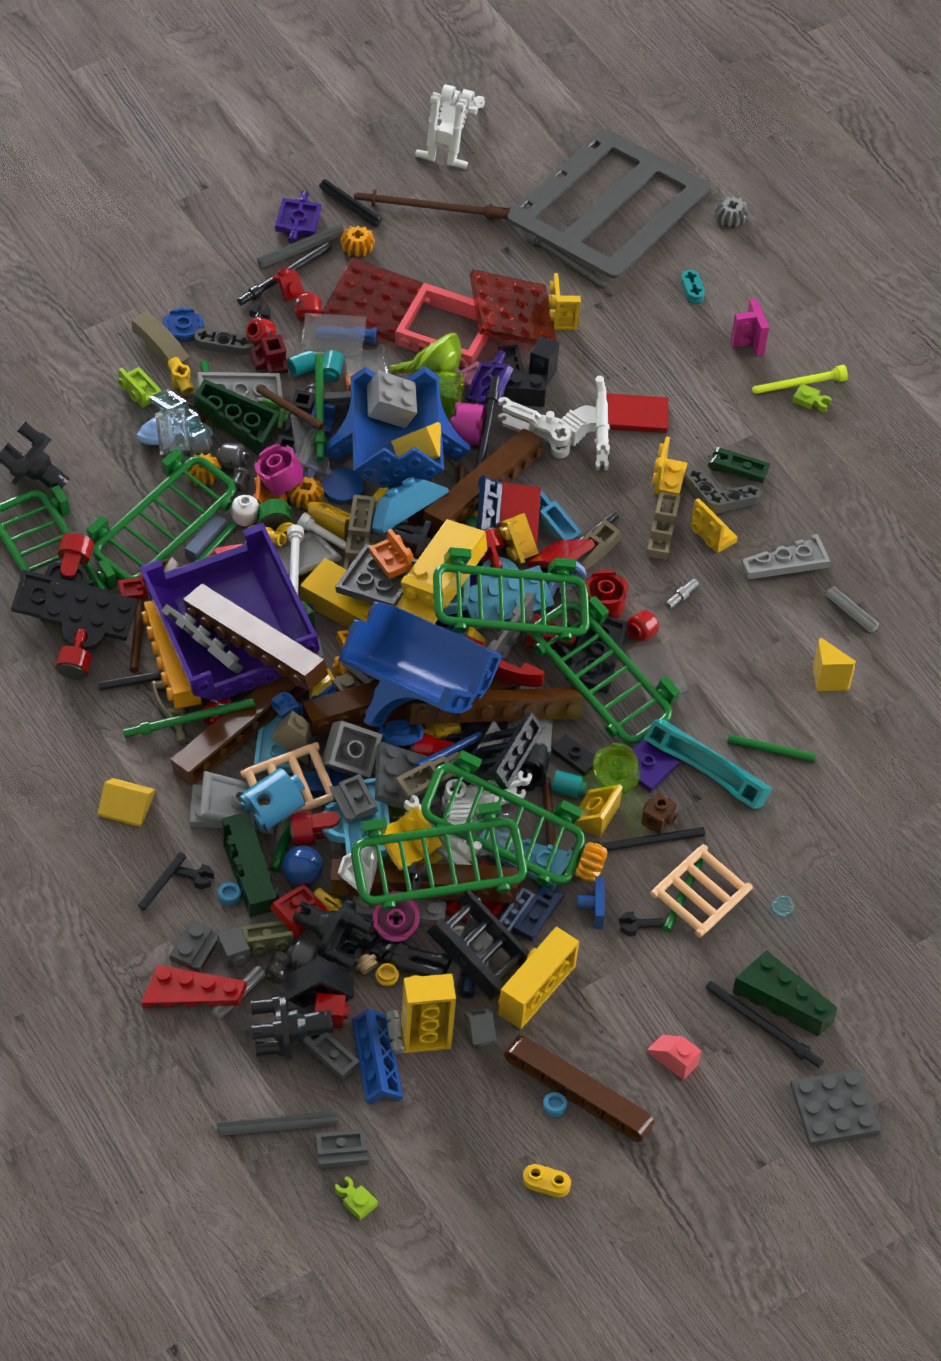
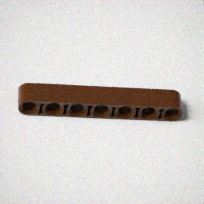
(579, 1088)

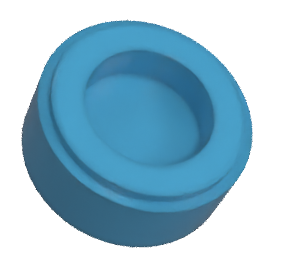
(229, 894)
(554, 1104)

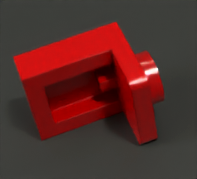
(289, 283)
(133, 588)

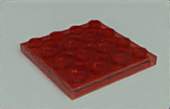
(373, 294)
(511, 308)

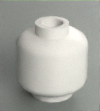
(245, 510)

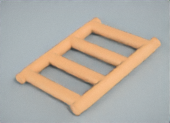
(291, 758)
(715, 915)

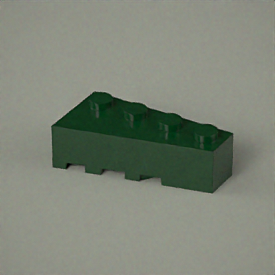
(237, 415)
(248, 863)
(785, 993)

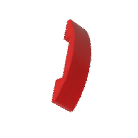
(526, 676)

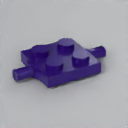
(298, 217)
(482, 379)

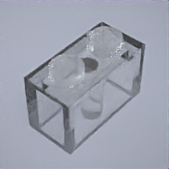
(172, 430)

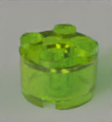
(451, 389)
(607, 766)

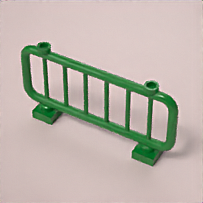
(173, 468)
(60, 502)
(558, 571)
(664, 694)
(487, 812)
(564, 816)

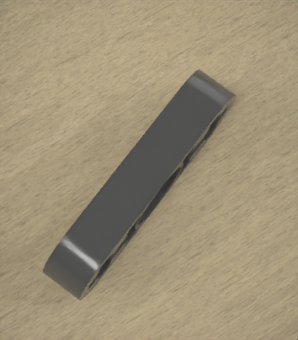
(208, 343)

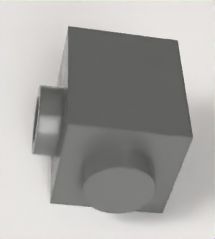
(233, 947)
(480, 1027)

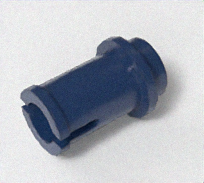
(467, 987)

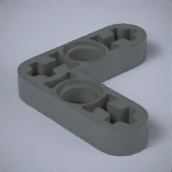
(720, 501)

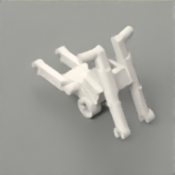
(452, 115)
(566, 430)
(460, 812)

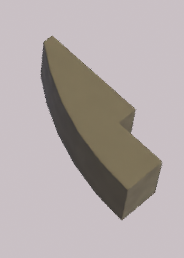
(158, 338)
(605, 539)

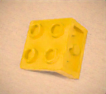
(564, 309)
(669, 472)
(711, 528)
(518, 538)
(418, 598)
(413, 849)

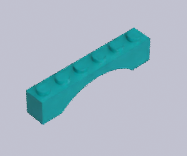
(733, 778)

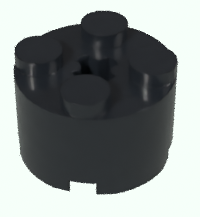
(536, 764)

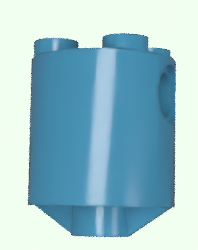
(280, 795)

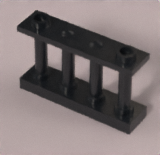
(513, 752)
(465, 958)

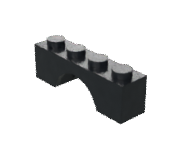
(304, 401)

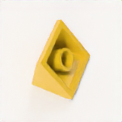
(424, 439)
(330, 518)
(832, 668)
(125, 801)
(599, 808)

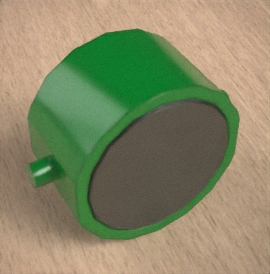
(274, 513)

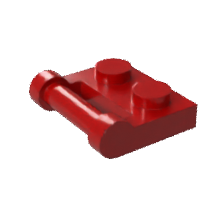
(289, 903)

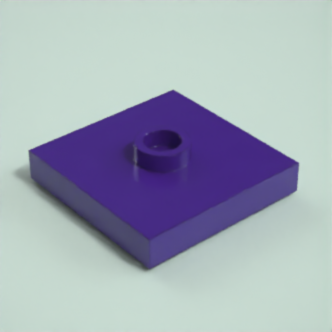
(654, 764)

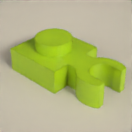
(809, 397)
(357, 1200)

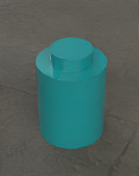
(301, 363)
(332, 365)
(568, 784)

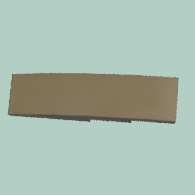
(663, 525)
(359, 527)
(417, 780)

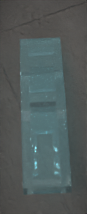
(168, 400)

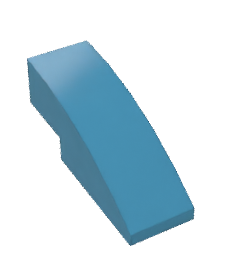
(556, 521)

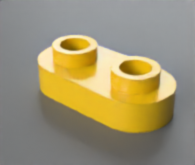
(545, 1182)

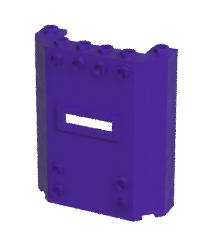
(252, 580)

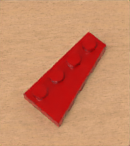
(180, 987)

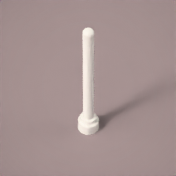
(309, 524)
(295, 535)

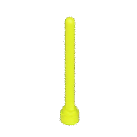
(838, 374)

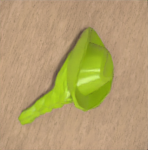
(440, 355)

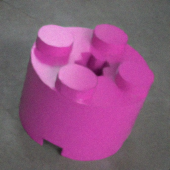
(469, 422)
(279, 469)
(402, 928)

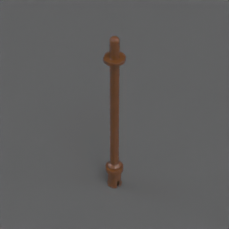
(488, 211)

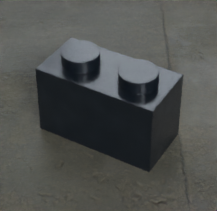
(544, 358)
(526, 389)

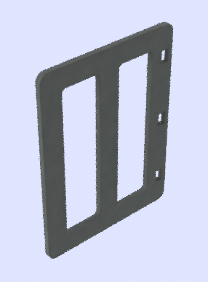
(577, 166)

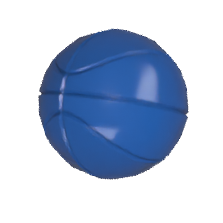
(302, 865)

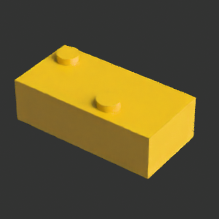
(450, 535)
(320, 592)
(538, 977)
(428, 1013)

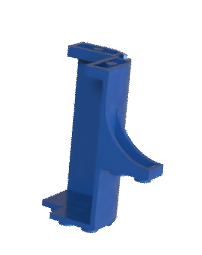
(371, 438)
(416, 662)

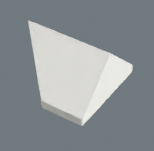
(369, 864)

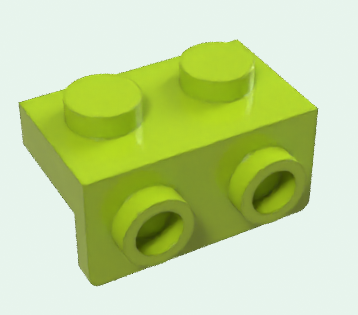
(138, 385)

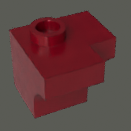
(270, 355)

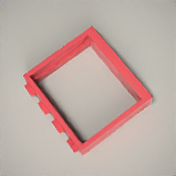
(447, 301)

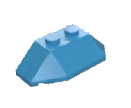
(404, 502)

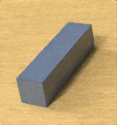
(205, 537)
(516, 909)

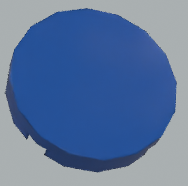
(183, 323)
(343, 486)
(401, 733)

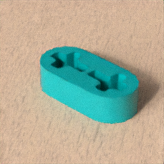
(696, 286)

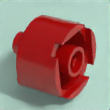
(610, 591)

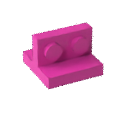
(750, 328)

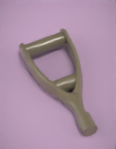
(171, 712)

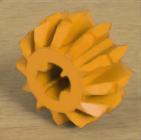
(357, 241)
(201, 473)
(306, 492)
(591, 862)

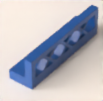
(371, 1057)

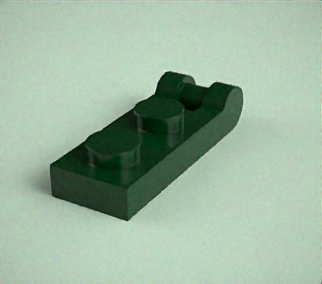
(739, 465)

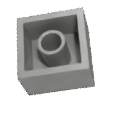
(391, 399)
(351, 749)

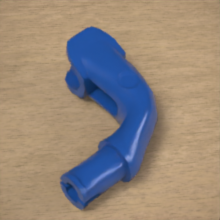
(285, 702)

